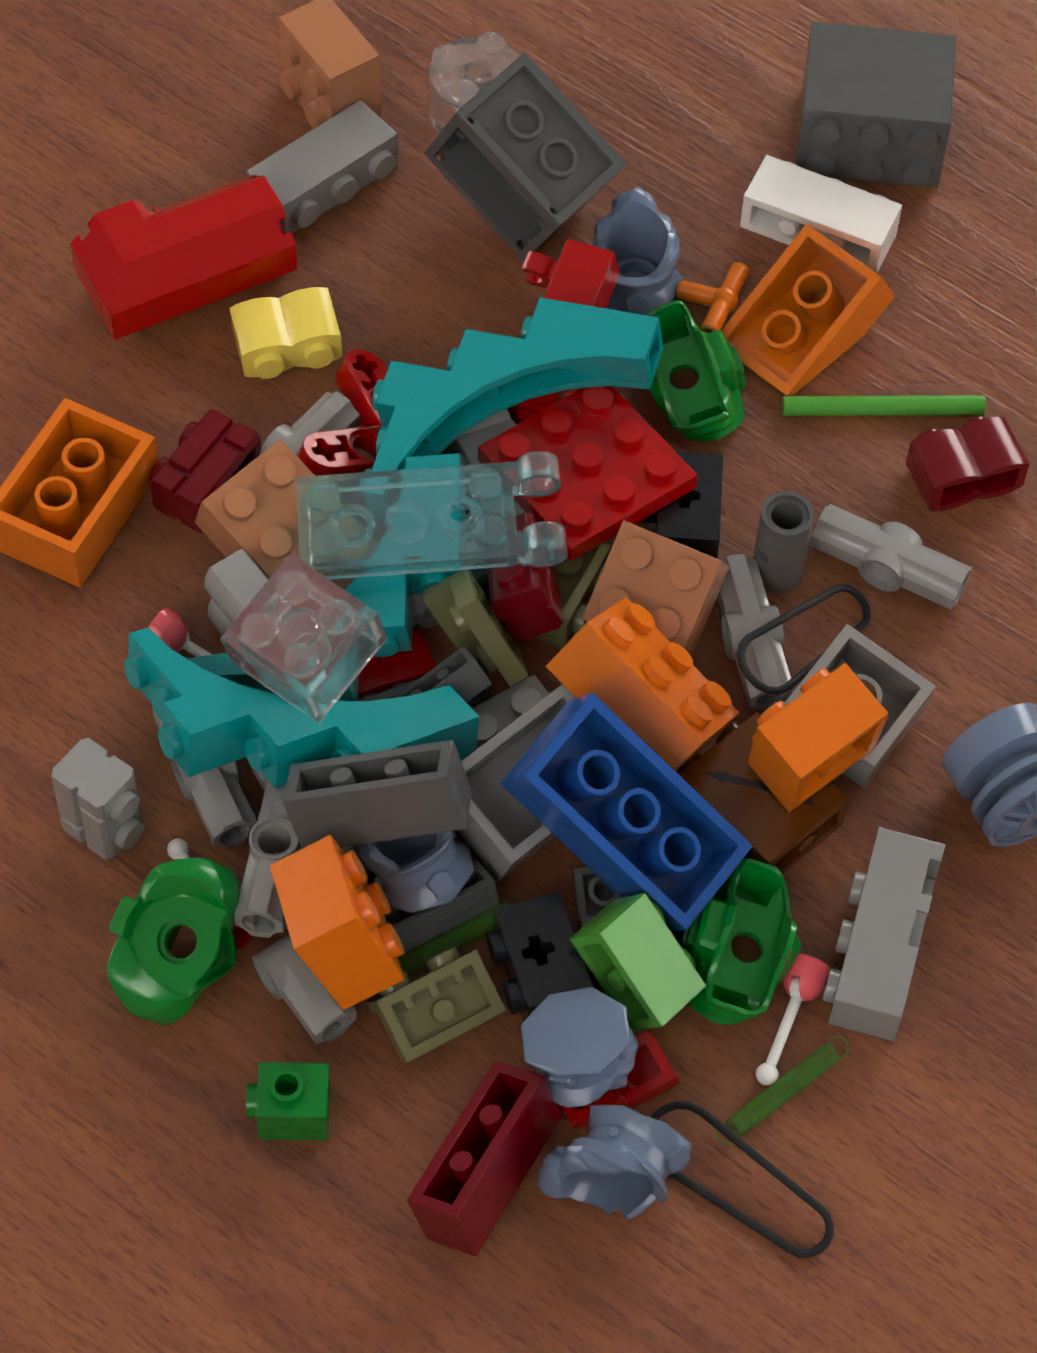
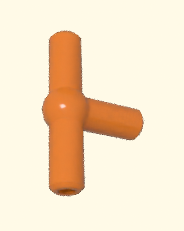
(720, 300)

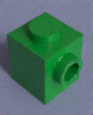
(290, 1101)

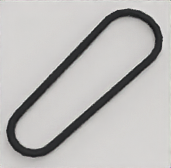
(787, 616)
(800, 1192)

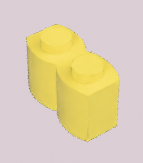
(286, 332)

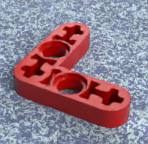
(334, 450)

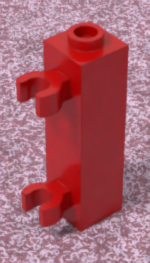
(581, 277)

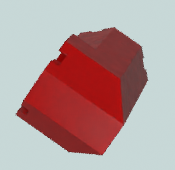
(184, 256)

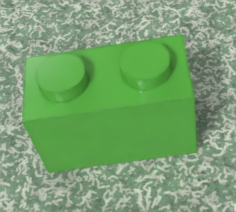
(639, 961)

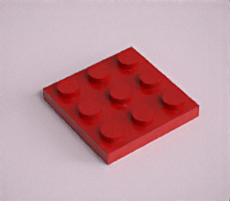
(608, 465)

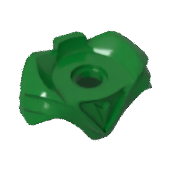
(715, 402)
(173, 895)
(751, 905)

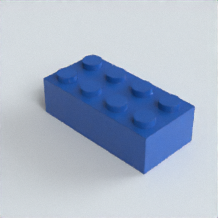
(626, 811)

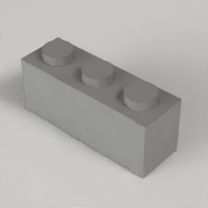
(329, 164)

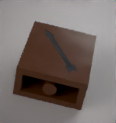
(750, 806)

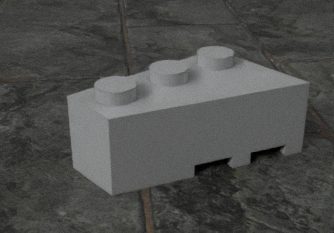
(885, 934)

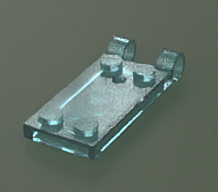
(404, 524)

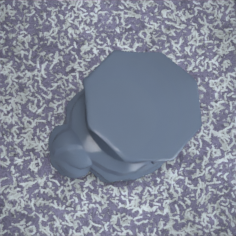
(644, 251)
(418, 869)
(580, 1045)
(618, 1163)

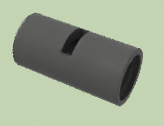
(783, 540)

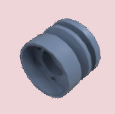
(998, 772)

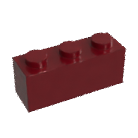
(484, 1158)

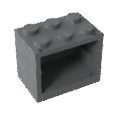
(876, 104)
(524, 156)

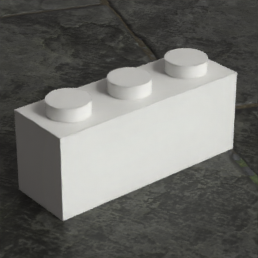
(789, 197)

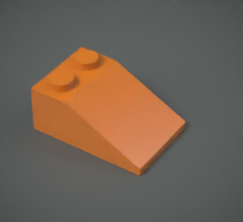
(806, 312)

